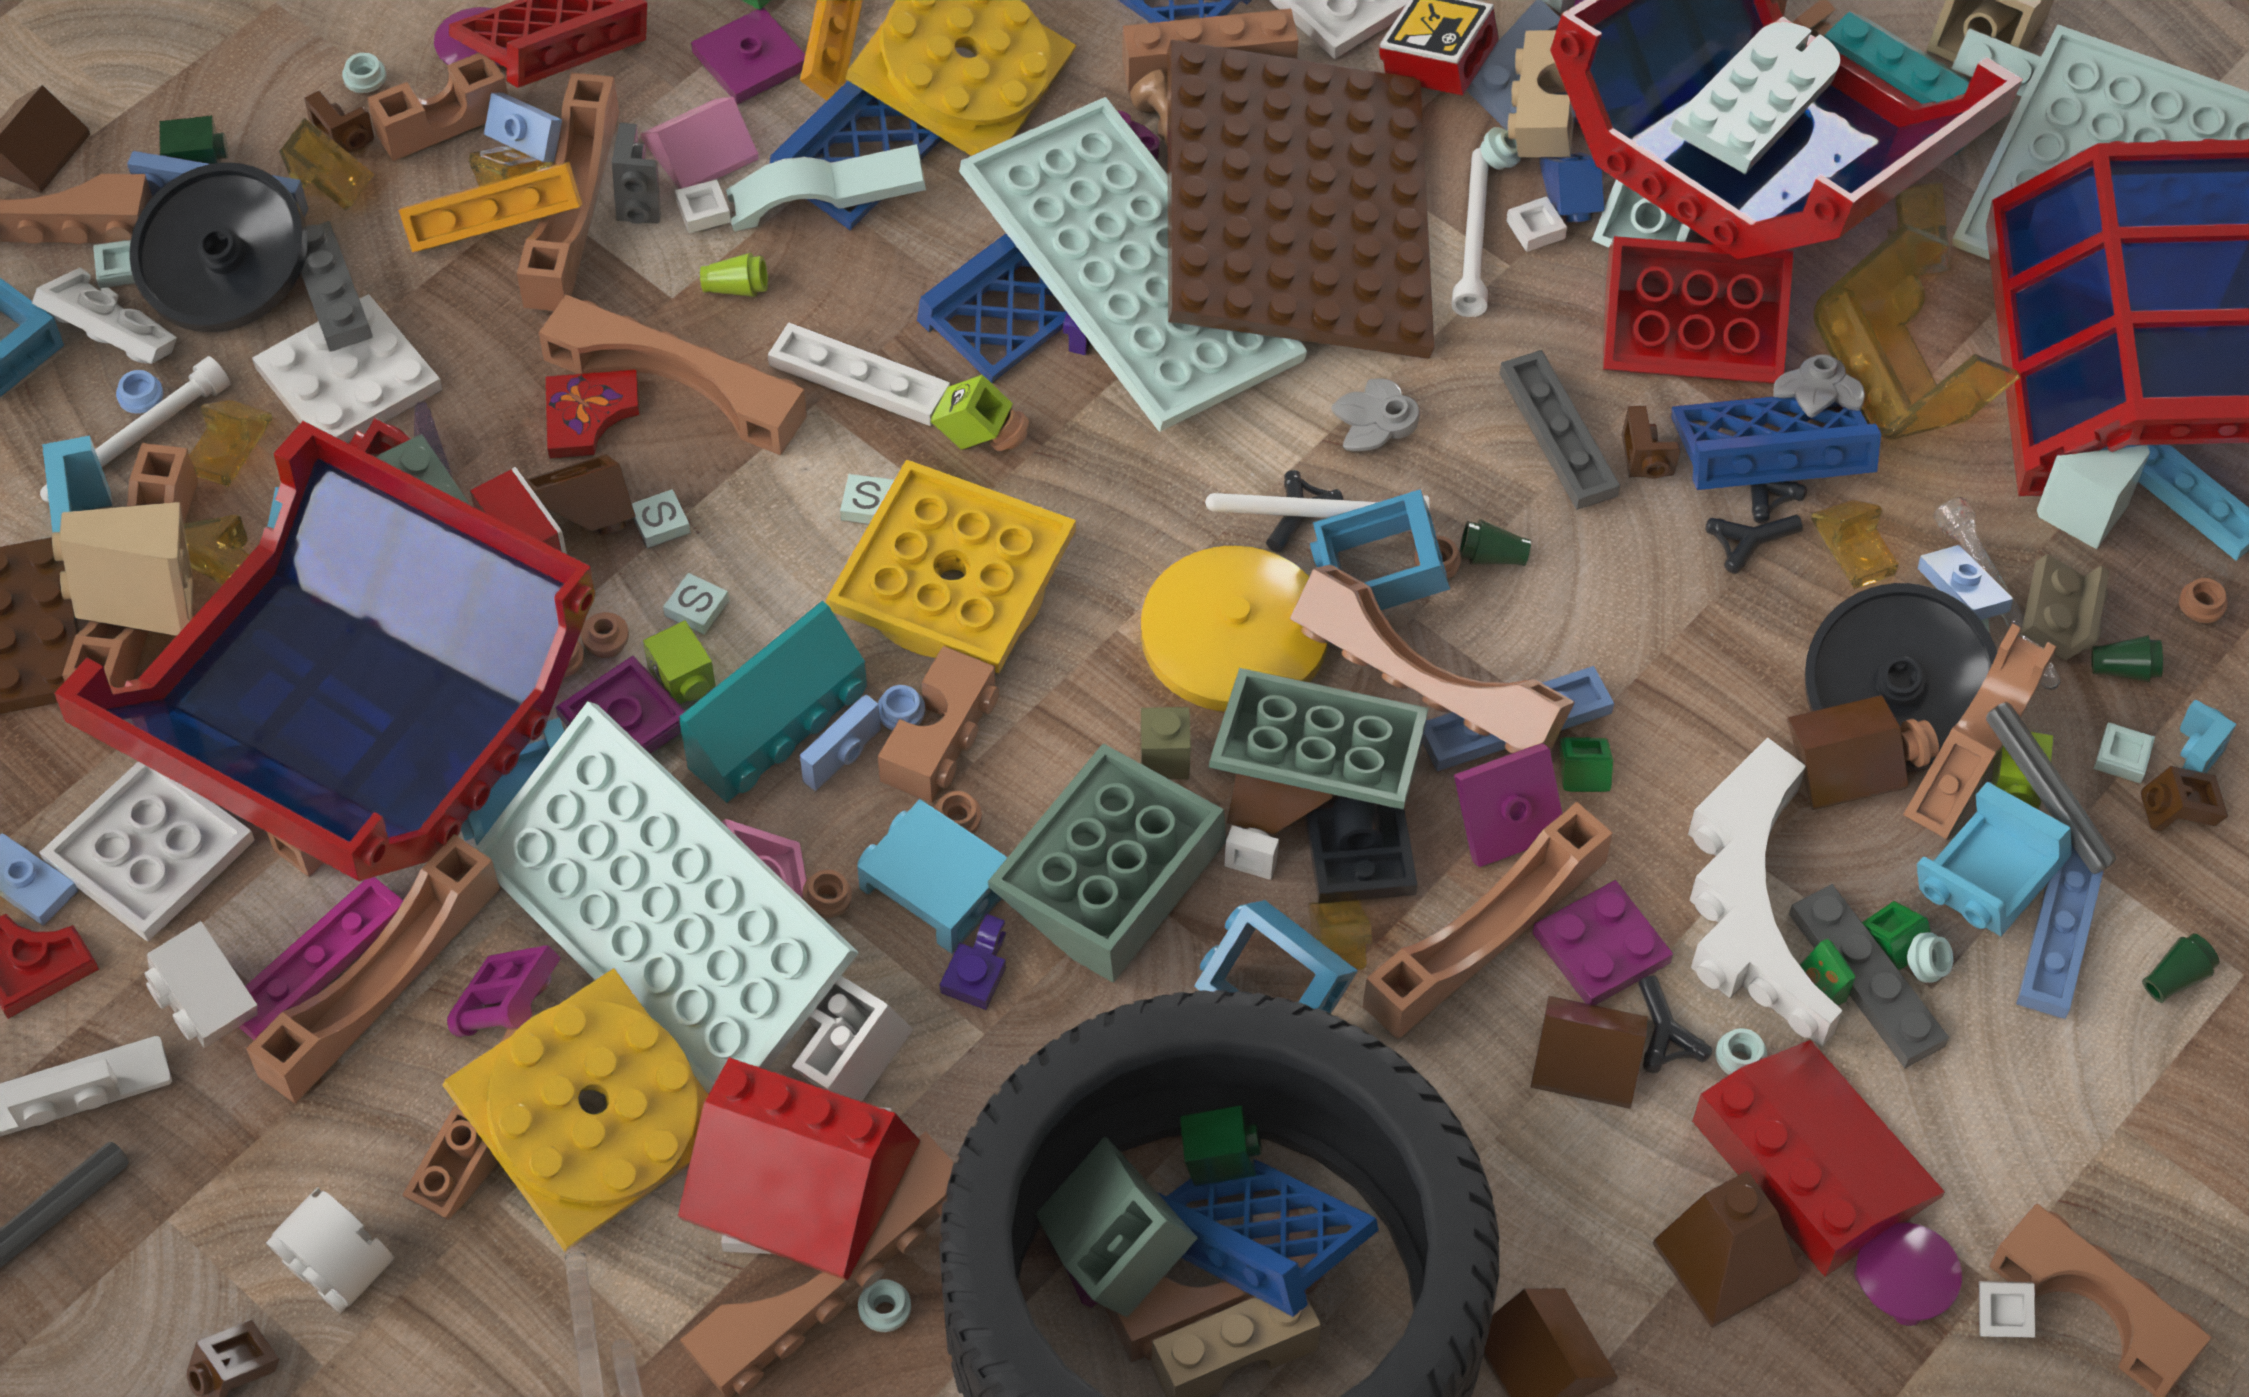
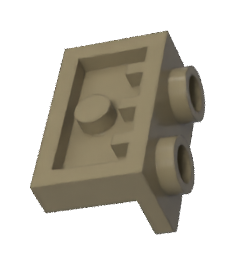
(2065, 606)

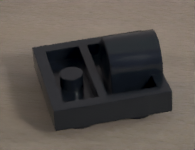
(1360, 851)

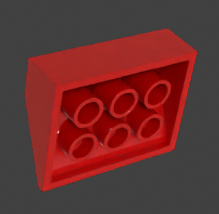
(1695, 311)
(1815, 1152)
(793, 1167)

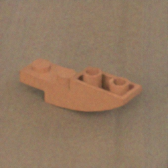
(452, 1166)

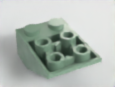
(1113, 1230)

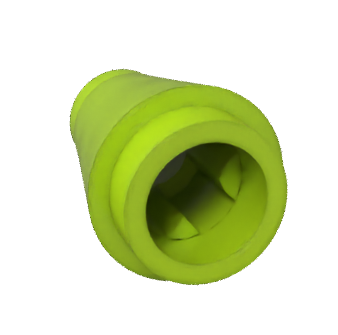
(736, 276)

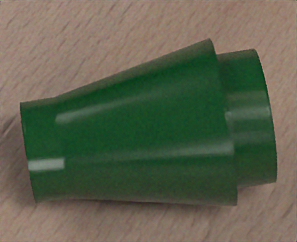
(1493, 545)
(2129, 659)
(2183, 966)

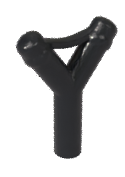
(1760, 501)
(1288, 524)
(1749, 537)
(1667, 1030)

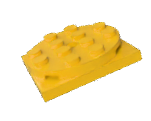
(959, 98)
(945, 524)
(572, 1163)

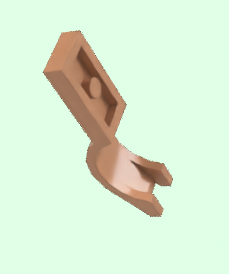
(1972, 741)

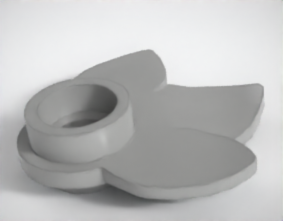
(1819, 384)
(1376, 415)

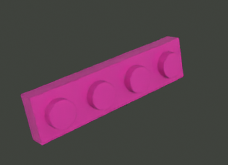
(321, 953)

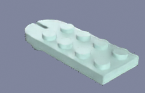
(1758, 95)

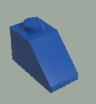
(1573, 185)

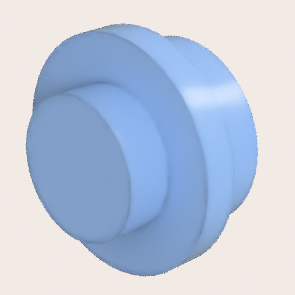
(139, 391)
(901, 703)

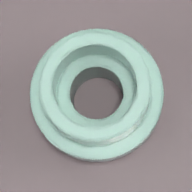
(363, 73)
(1499, 150)
(1930, 957)
(1743, 1041)
(879, 1292)

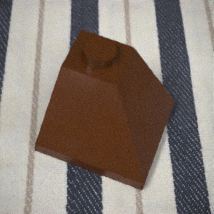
(587, 494)
(1270, 804)
(1729, 1250)

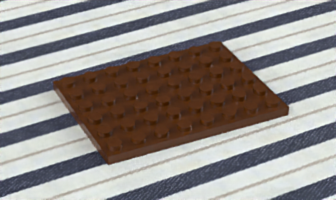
(1297, 200)

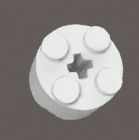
(329, 1249)

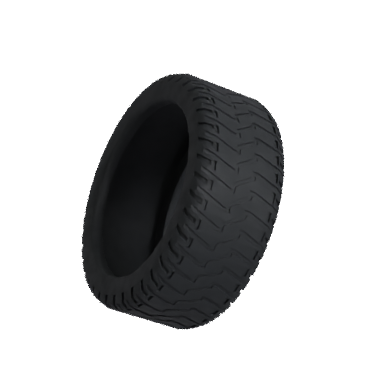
(1306, 1086)

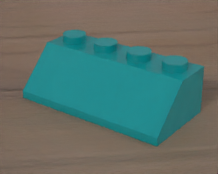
(1896, 61)
(772, 703)

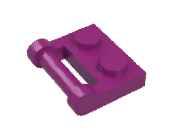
(506, 979)

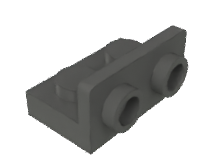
(634, 179)

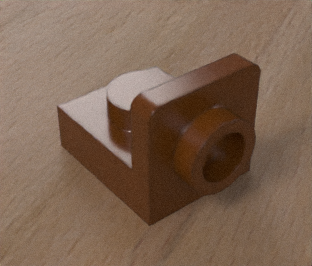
(347, 130)
(1642, 450)
(2184, 796)
(230, 1360)

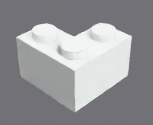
(198, 986)
(852, 1041)

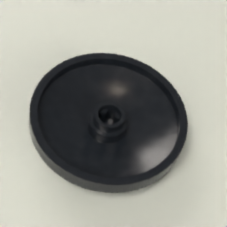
(218, 247)
(1902, 644)

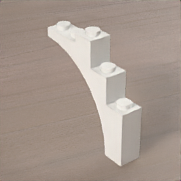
(1732, 890)

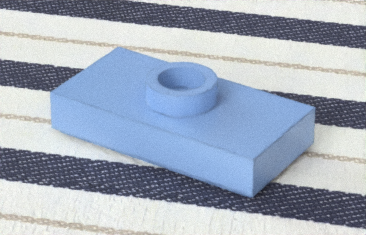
(522, 127)
(1963, 578)
(840, 742)
(31, 882)

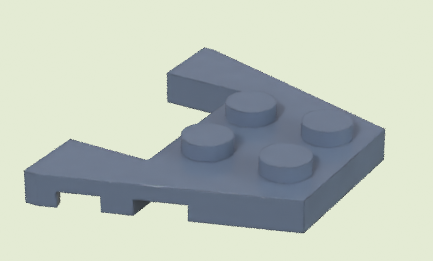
(1494, 80)

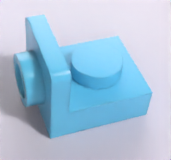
(2208, 736)

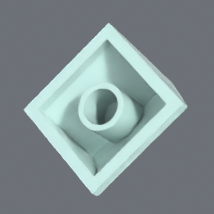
(1636, 217)
(2091, 491)

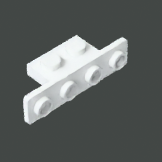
(83, 1084)

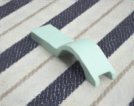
(839, 182)

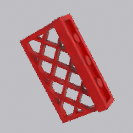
(570, 37)

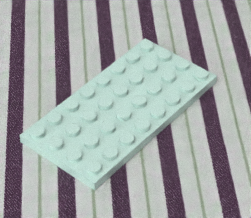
(1094, 227)
(666, 895)

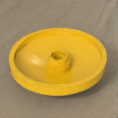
(1222, 615)

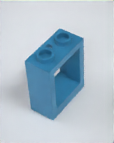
(30, 342)
(1378, 522)
(1331, 971)

